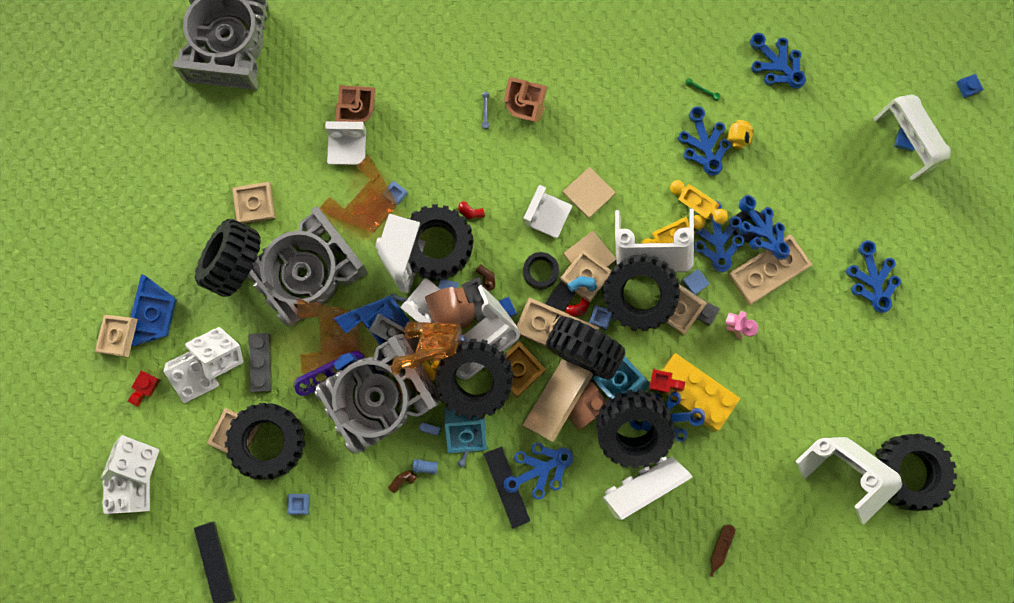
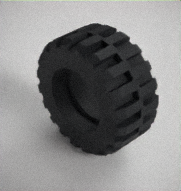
(463, 239)
(227, 258)
(633, 316)
(585, 347)
(469, 403)
(238, 436)
(637, 450)
(938, 465)

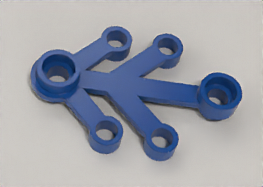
(779, 63)
(704, 144)
(718, 241)
(776, 245)
(874, 279)
(677, 417)
(542, 469)

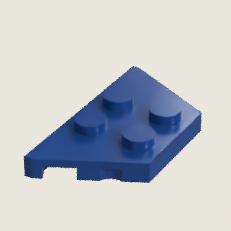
(153, 310)

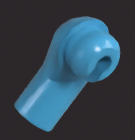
(583, 281)

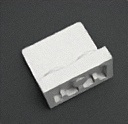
(346, 142)
(546, 213)
(416, 303)
(216, 352)
(188, 377)
(130, 460)
(125, 496)

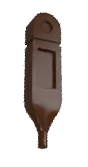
(722, 547)

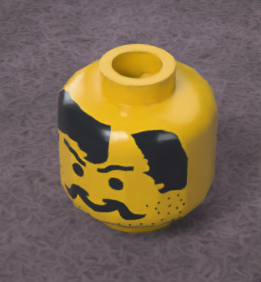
(740, 134)

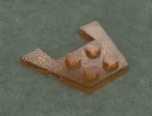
(370, 205)
(332, 338)
(435, 343)

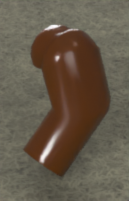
(488, 277)
(400, 479)

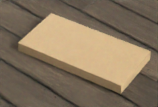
(767, 272)
(538, 320)
(557, 400)

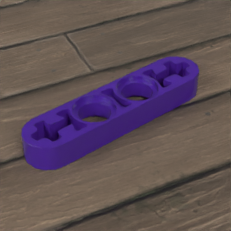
(326, 369)

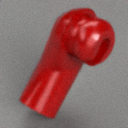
(468, 212)
(578, 309)

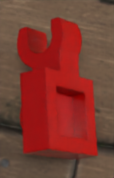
(663, 381)
(144, 385)

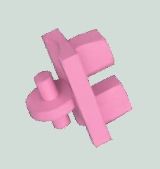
(741, 324)

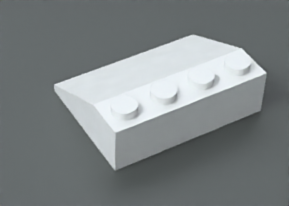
(645, 487)

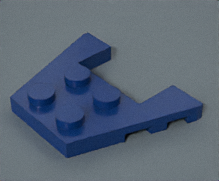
(368, 313)

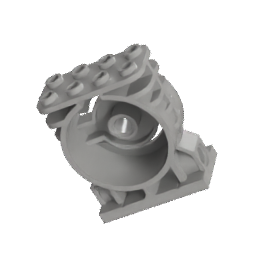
(232, 57)
(267, 267)
(338, 396)

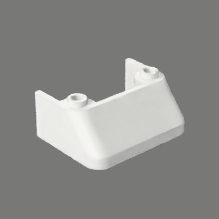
(919, 131)
(395, 249)
(677, 254)
(495, 328)
(877, 478)

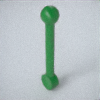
(715, 96)

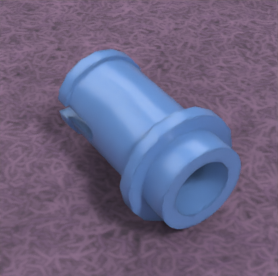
(425, 466)

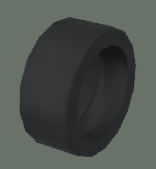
(545, 257)

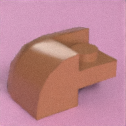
(525, 99)
(355, 103)
(451, 307)
(587, 406)

